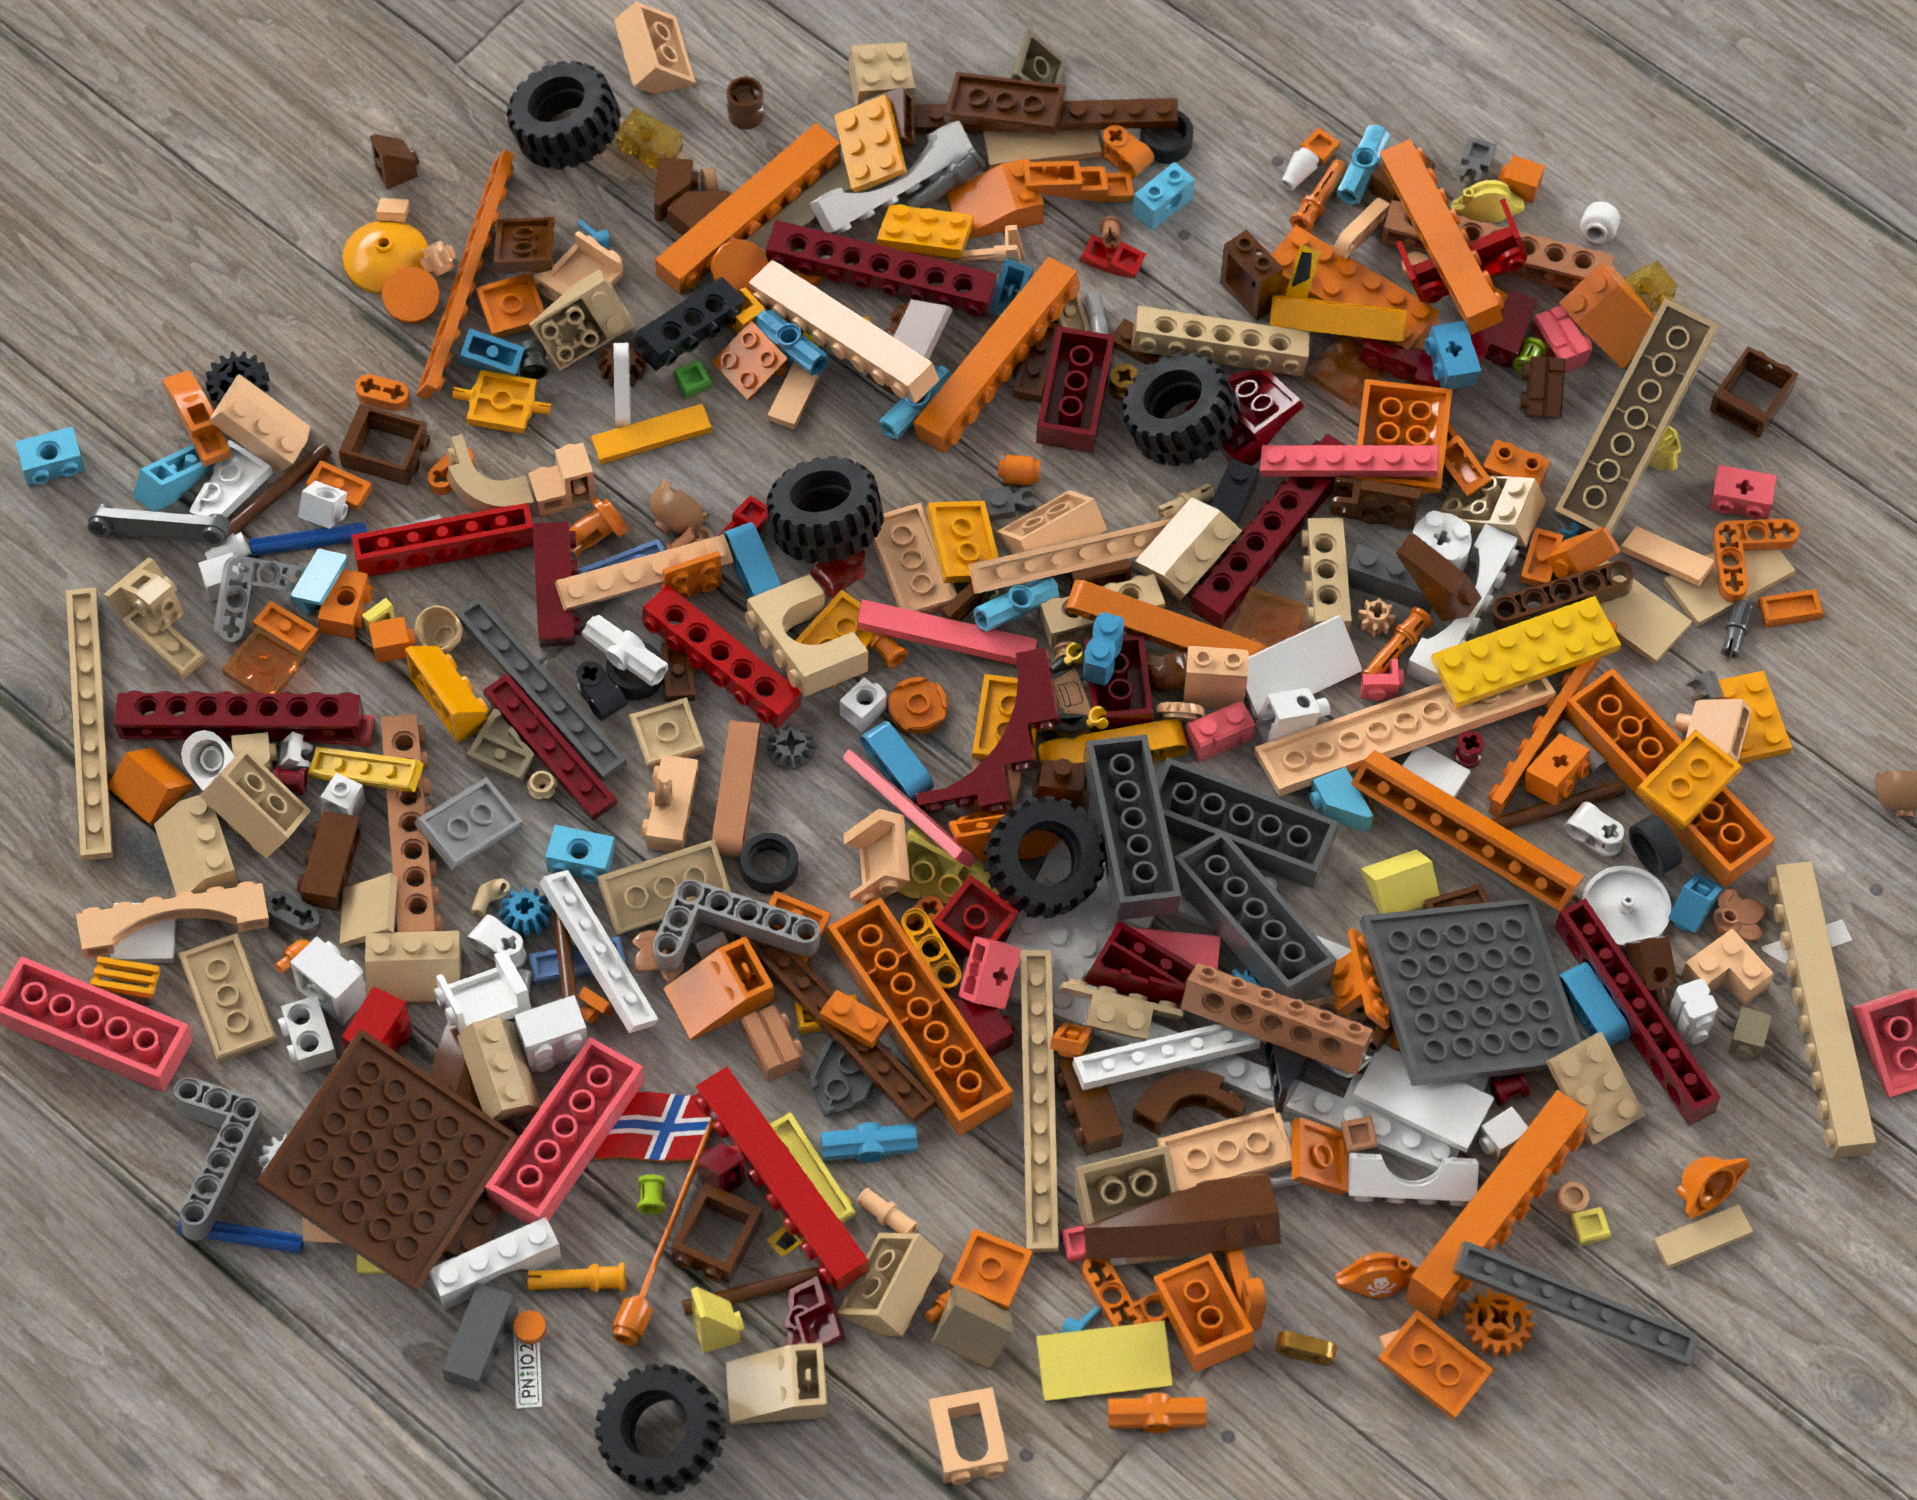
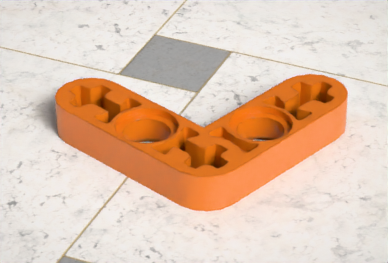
(1741, 542)
(1248, 1291)
(1134, 1310)

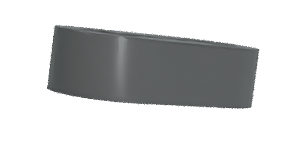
(296, 908)

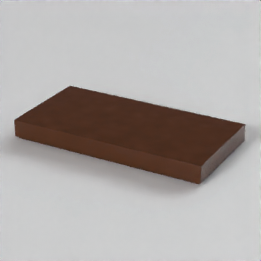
(1005, 103)

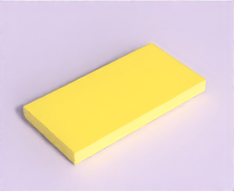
(813, 1166)
(1104, 1361)

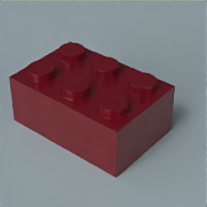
(1128, 692)

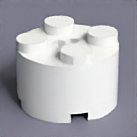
(1447, 536)

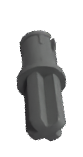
(1737, 628)

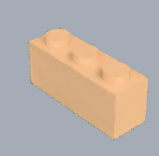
(668, 826)

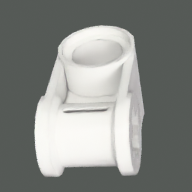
(1595, 829)
(493, 937)

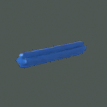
(305, 539)
(253, 1236)

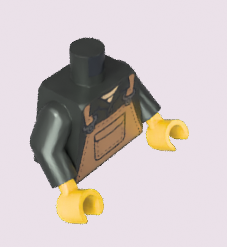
(1072, 700)

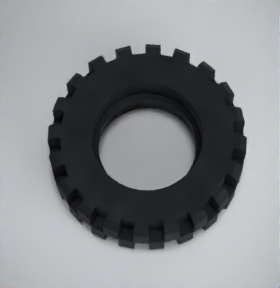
(553, 92)
(1194, 432)
(832, 533)
(1074, 831)
(628, 1404)

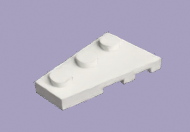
(231, 483)

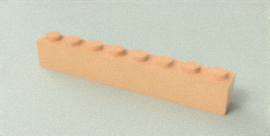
(844, 332)

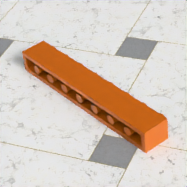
(749, 207)
(1441, 236)
(997, 355)
(1467, 830)

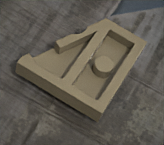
(500, 749)

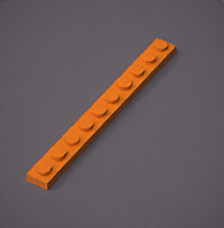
(463, 283)

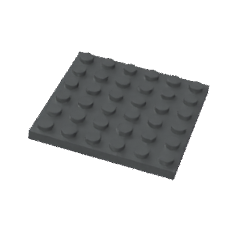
(1470, 990)

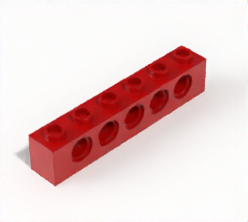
(443, 540)
(671, 606)

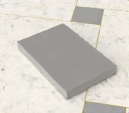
(469, 823)

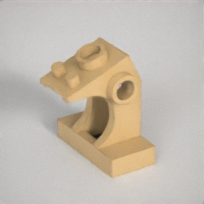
(153, 598)

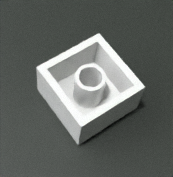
(335, 981)
(551, 1033)

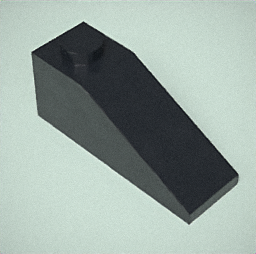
(1235, 490)
(1285, 1073)

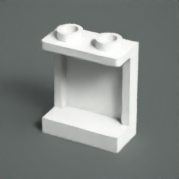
(484, 995)

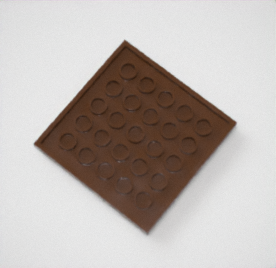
(387, 1160)

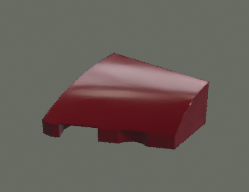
(813, 1315)

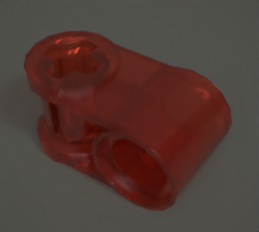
(838, 574)

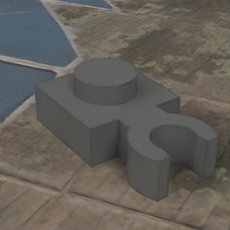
(1003, 503)

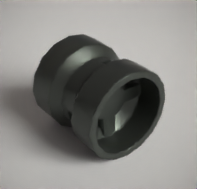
(532, 361)

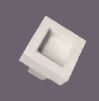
(290, 752)

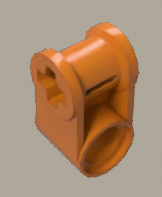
(1127, 153)

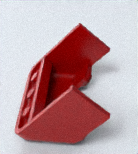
(1497, 251)

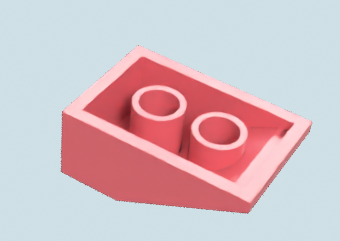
(1890, 1039)

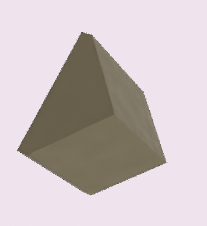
(1038, 61)
(973, 1327)

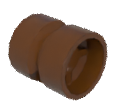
(745, 102)

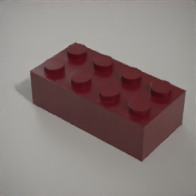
(1075, 389)

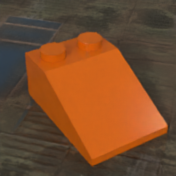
(997, 200)
(1609, 313)
(1204, 1313)

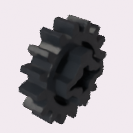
(224, 374)

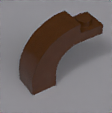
(1185, 1090)

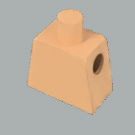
(1719, 721)

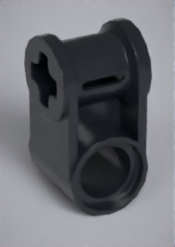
(601, 694)

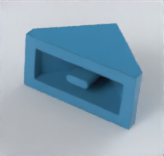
(1011, 281)

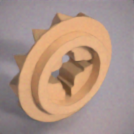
(1183, 711)

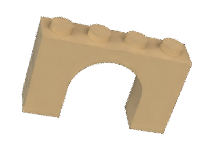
(807, 666)

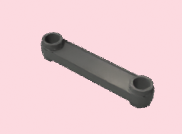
(158, 525)

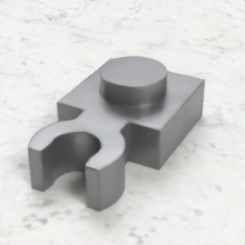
(1476, 158)

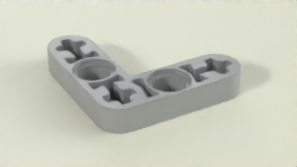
(250, 577)

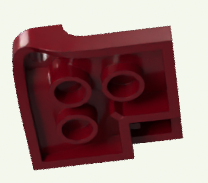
(1263, 411)

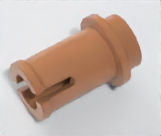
(1110, 228)
(686, 538)

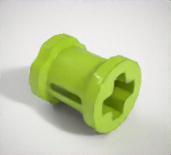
(1527, 351)
(651, 1194)

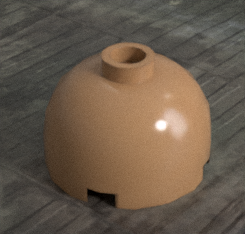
(675, 509)
(1898, 792)

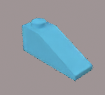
(169, 478)

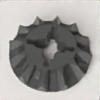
(781, 754)

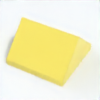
(1401, 882)

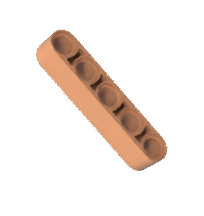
(736, 787)

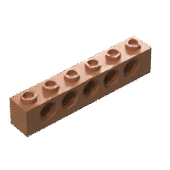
(1276, 1018)

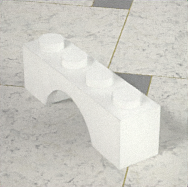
(1452, 1181)
(521, 1249)

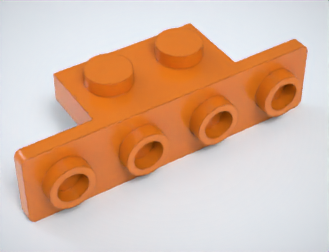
(1357, 984)

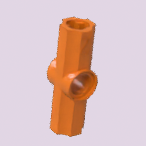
(1157, 1413)

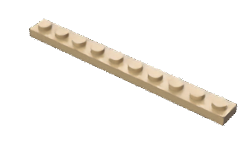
(89, 724)
(1039, 1101)

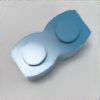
(1103, 648)

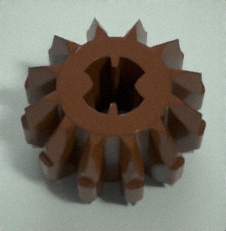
(606, 364)

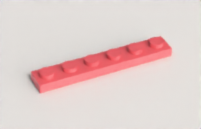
(1349, 460)

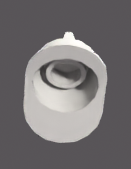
(205, 756)

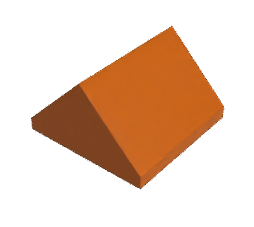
(148, 784)

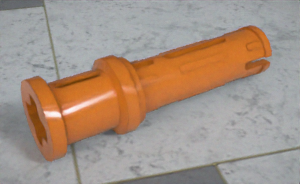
(1314, 204)
(1404, 636)

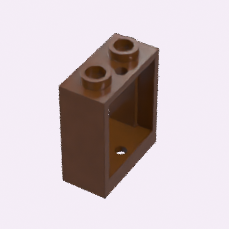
(1249, 276)
(1743, 413)
(369, 417)
(729, 1206)

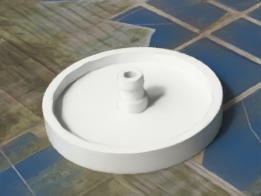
(1629, 903)

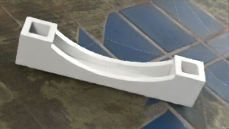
(838, 209)
(1491, 555)

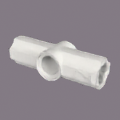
(625, 650)

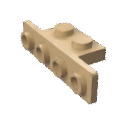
(1120, 1013)

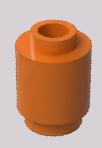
(1019, 470)

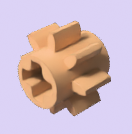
(438, 258)
(1371, 611)

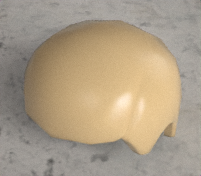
(438, 627)

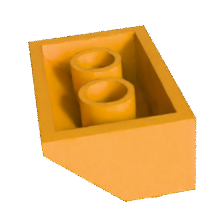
(446, 691)

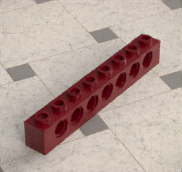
(871, 257)
(1218, 606)
(314, 726)
(1648, 1025)

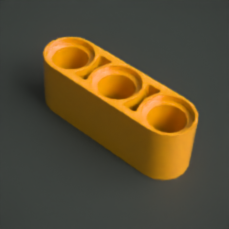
(929, 936)

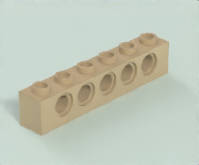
(1221, 340)

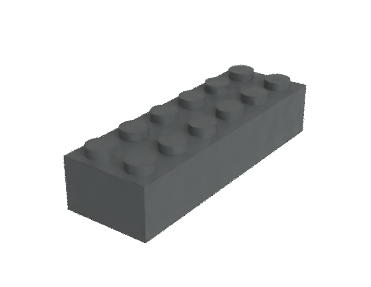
(1133, 827)
(1264, 828)
(1253, 918)

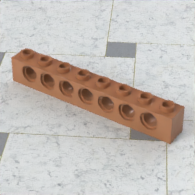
(1541, 250)
(397, 733)

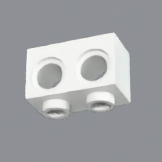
(311, 1033)

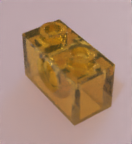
(643, 128)
(1654, 283)

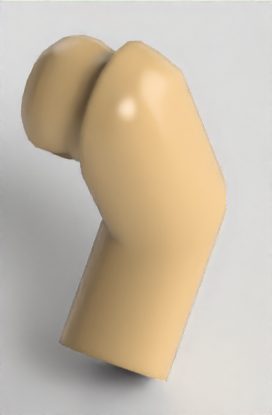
(489, 893)

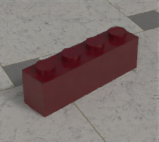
(553, 562)

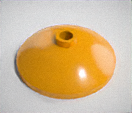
(370, 264)

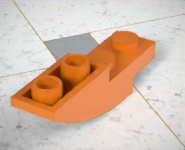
(194, 412)

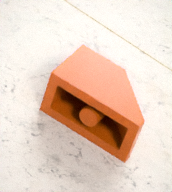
(1582, 552)

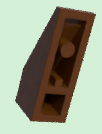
(1439, 580)

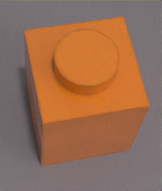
(1522, 177)
(390, 639)

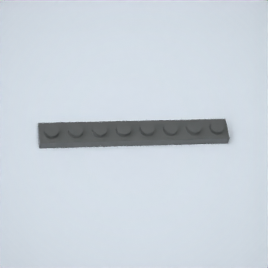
(541, 689)
(1575, 1303)

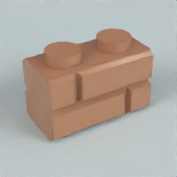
(772, 1043)

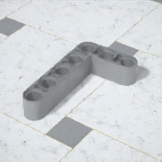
(730, 920)
(222, 1153)

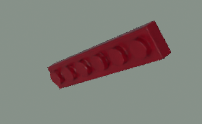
(550, 747)

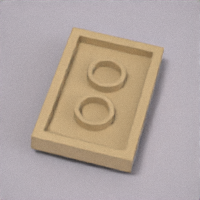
(1596, 1082)

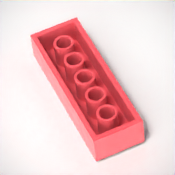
(93, 1024)
(565, 1133)

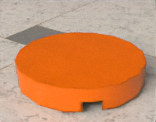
(738, 263)
(410, 295)
(918, 705)

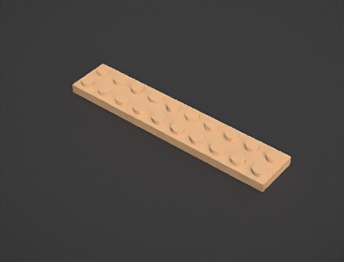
(1389, 729)

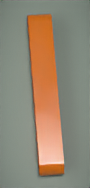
(1153, 621)

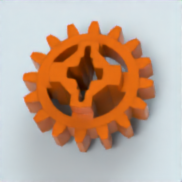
(1498, 1336)

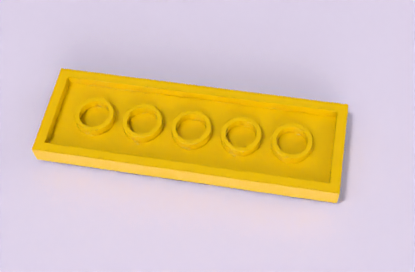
(1525, 652)

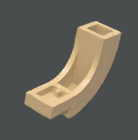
(477, 490)

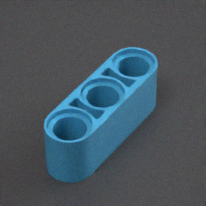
(751, 560)
(896, 760)
(1593, 1004)

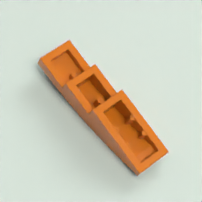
(1079, 183)
(1463, 465)

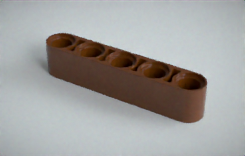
(1572, 585)

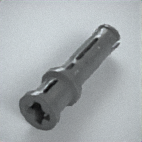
(956, 174)

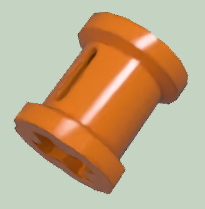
(889, 650)

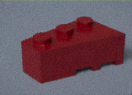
(1140, 967)

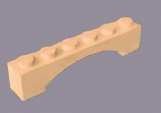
(238, 906)

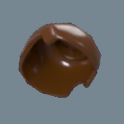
(1170, 674)

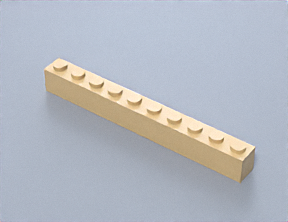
(1822, 1010)

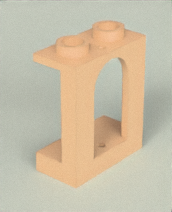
(960, 1405)

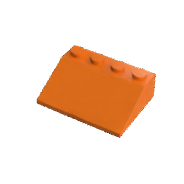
(1405, 416)

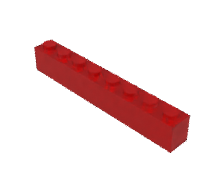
(782, 1179)

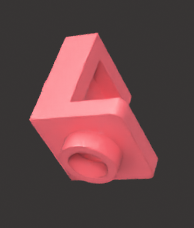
(1382, 686)

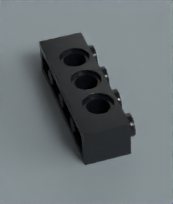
(688, 324)

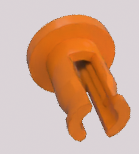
(597, 525)

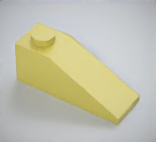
(715, 1320)

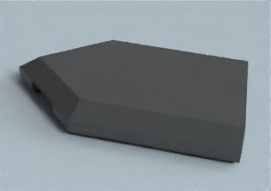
(838, 1080)

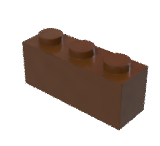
(329, 860)
(1091, 1110)

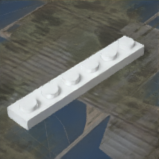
(598, 951)
(1161, 1054)

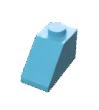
(1340, 800)

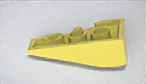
(934, 870)

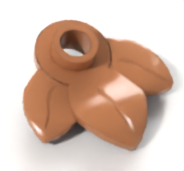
(1738, 915)
(645, 958)

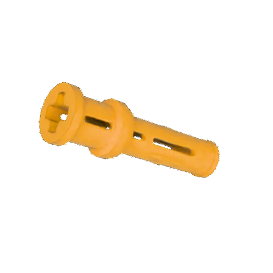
(593, 1278)

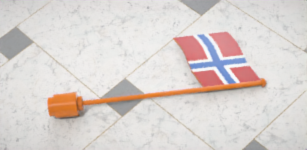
(655, 1130)

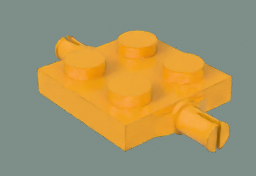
(502, 402)

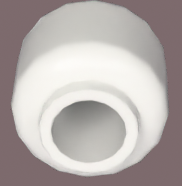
(1600, 222)

